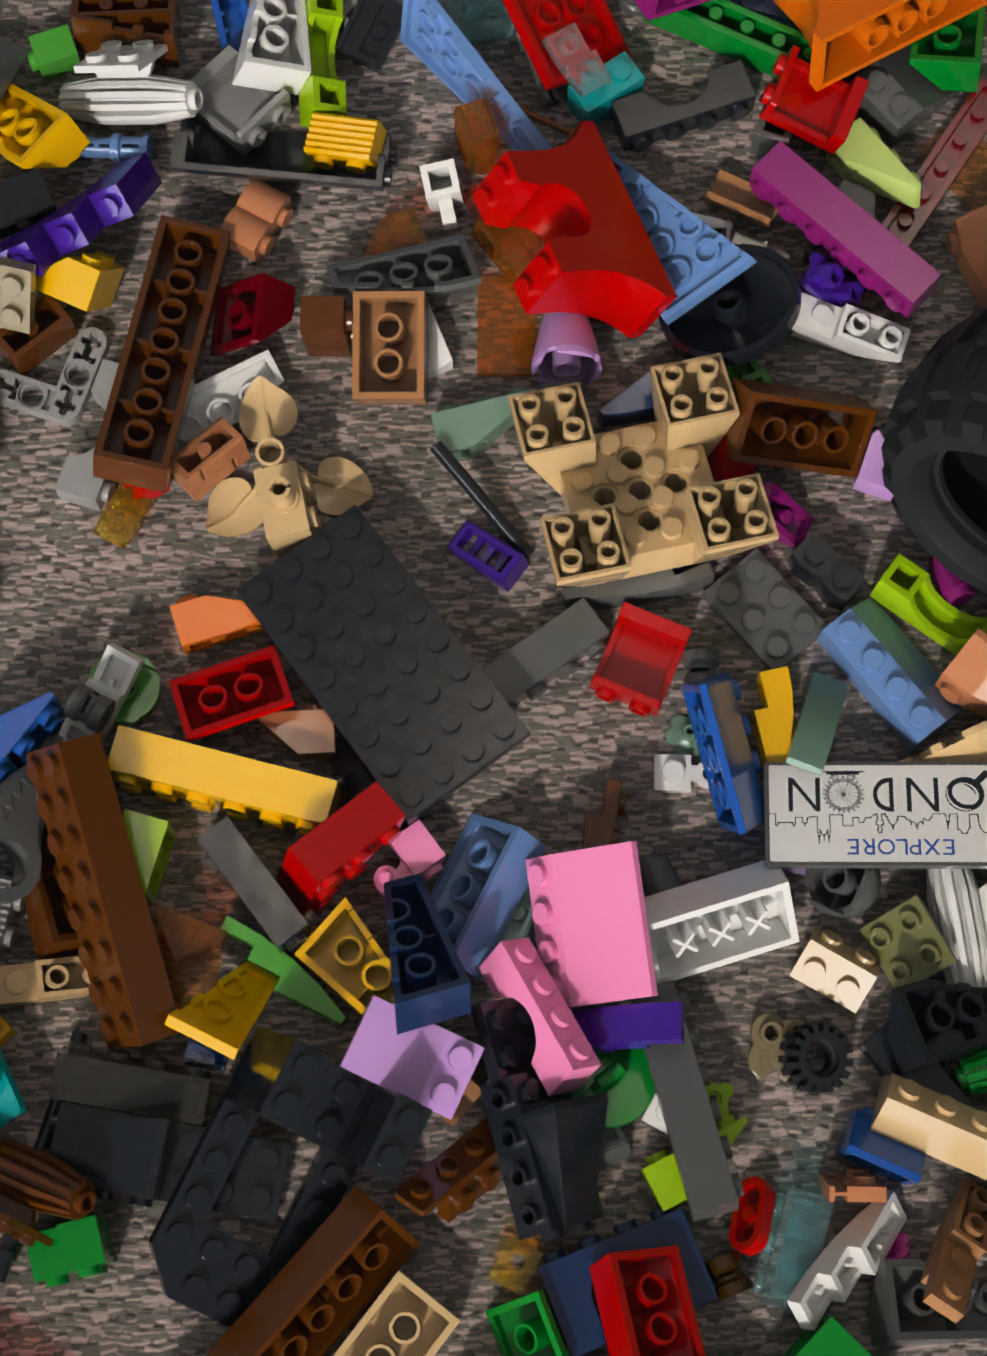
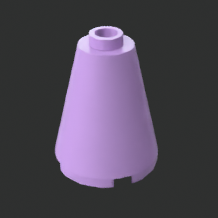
(566, 349)

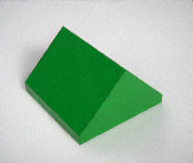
(526, 1327)

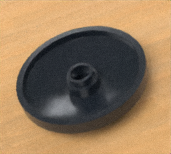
(742, 316)

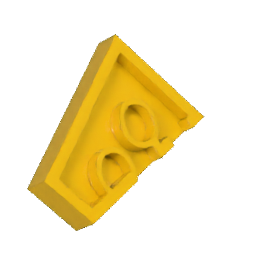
(227, 1011)

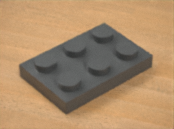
(764, 611)

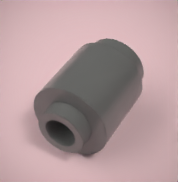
(657, 874)

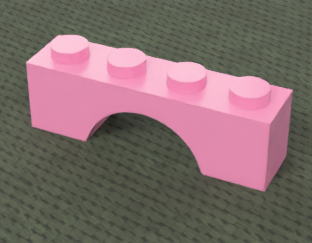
(562, 1052)

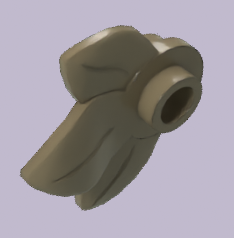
(764, 1052)

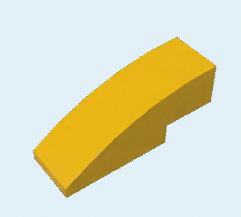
(774, 721)

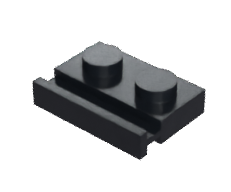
(371, 32)

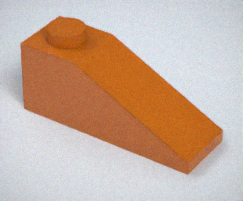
(211, 621)

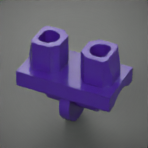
(829, 283)

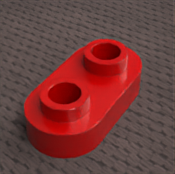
(753, 1220)

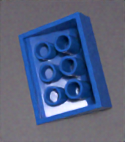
(725, 751)

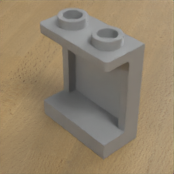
(237, 112)

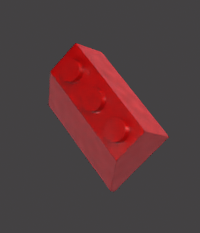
(231, 693)
(646, 1303)

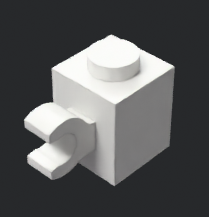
(442, 190)

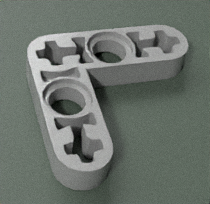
(57, 395)

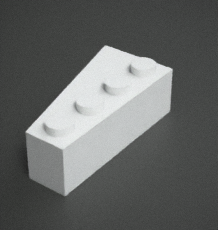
(274, 47)

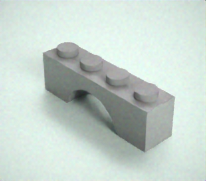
(76, 477)

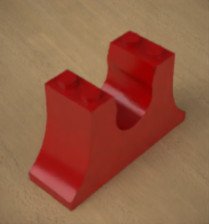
(595, 242)

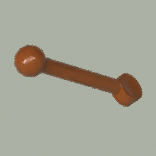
(547, 121)

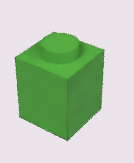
(53, 53)

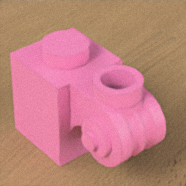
(417, 854)

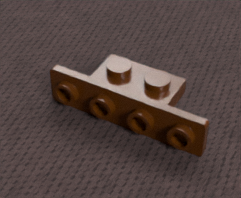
(455, 1176)

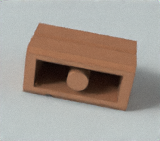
(209, 459)

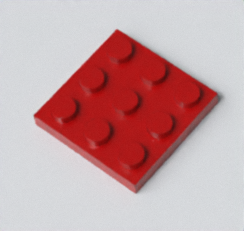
(542, 18)

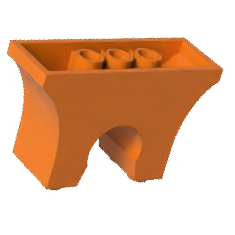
(859, 32)

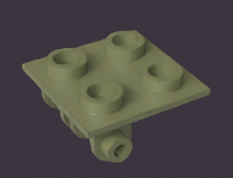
(908, 943)

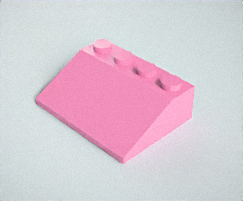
(593, 923)

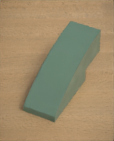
(817, 723)

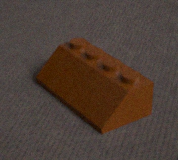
(799, 428)

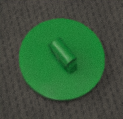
(627, 1084)

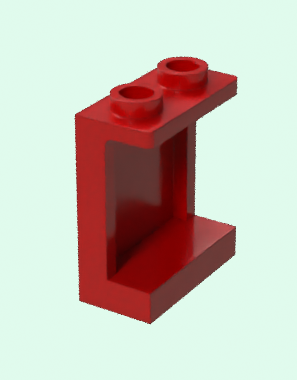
(798, 108)
(640, 660)

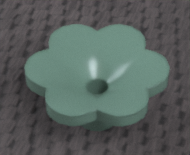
(677, 736)

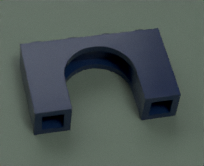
(570, 1282)

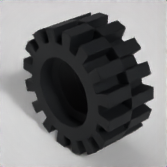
(835, 1057)

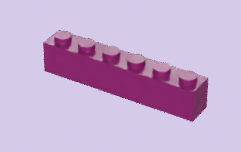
(843, 229)

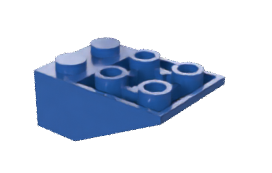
(26, 729)

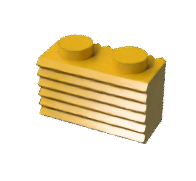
(344, 142)

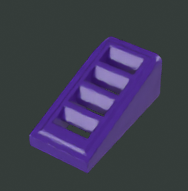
(510, 573)

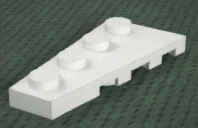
(224, 393)

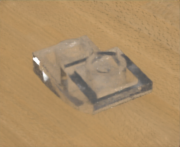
(575, 61)

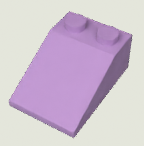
(421, 1064)

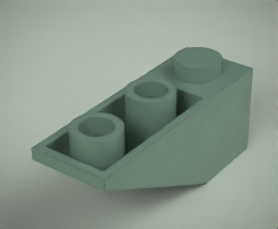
(473, 426)

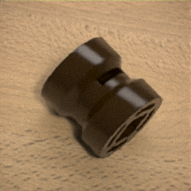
(733, 1283)

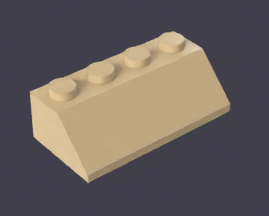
(932, 1124)

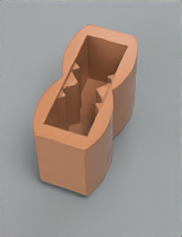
(257, 219)

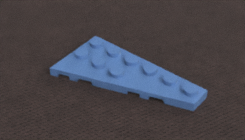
(452, 58)

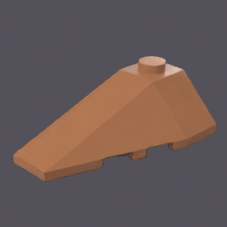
(969, 245)
(966, 676)

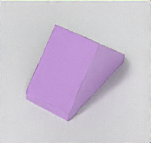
(869, 476)

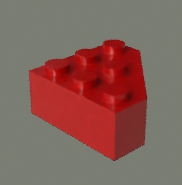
(339, 849)

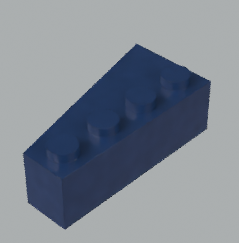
(424, 965)

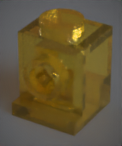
(507, 1276)

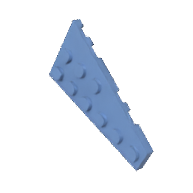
(690, 250)

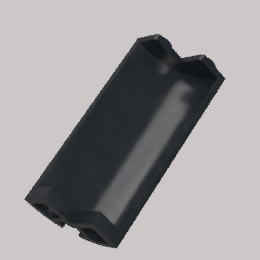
(277, 159)

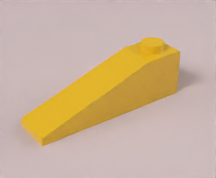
(37, 132)

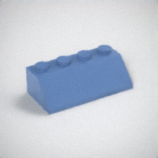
(888, 672)
(483, 886)

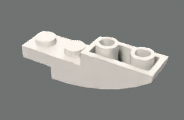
(850, 330)

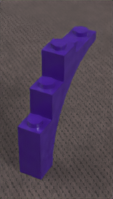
(81, 220)

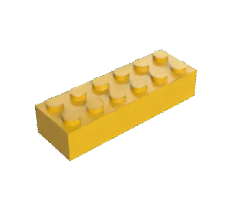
(221, 781)

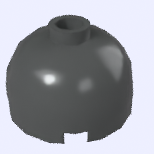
(843, 890)

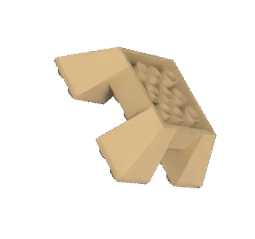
(643, 491)

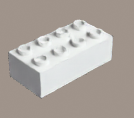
(720, 921)

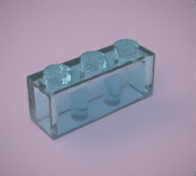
(793, 1244)

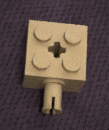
(286, 505)

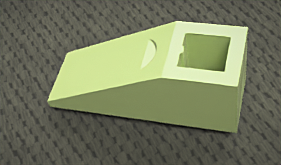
(871, 163)

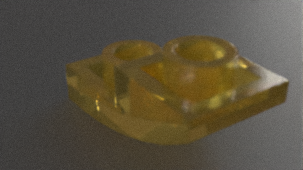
(123, 517)

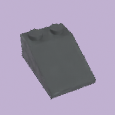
(899, 97)

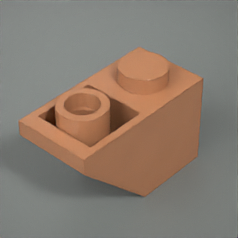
(304, 733)

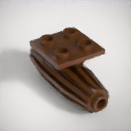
(38, 1183)

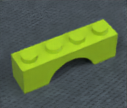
(322, 89)
(911, 596)

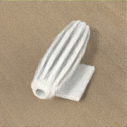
(126, 88)
(961, 917)

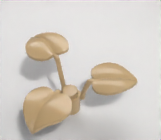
(262, 416)

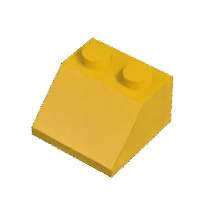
(83, 280)

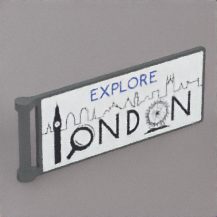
(876, 815)

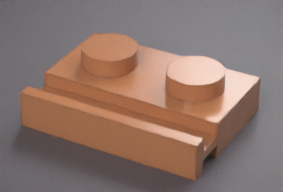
(853, 1185)

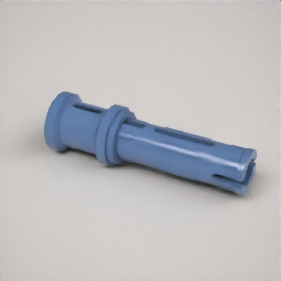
(118, 147)

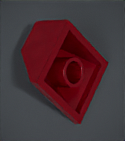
(250, 312)

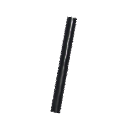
(481, 499)

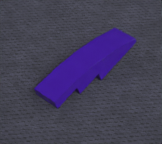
(632, 1025)

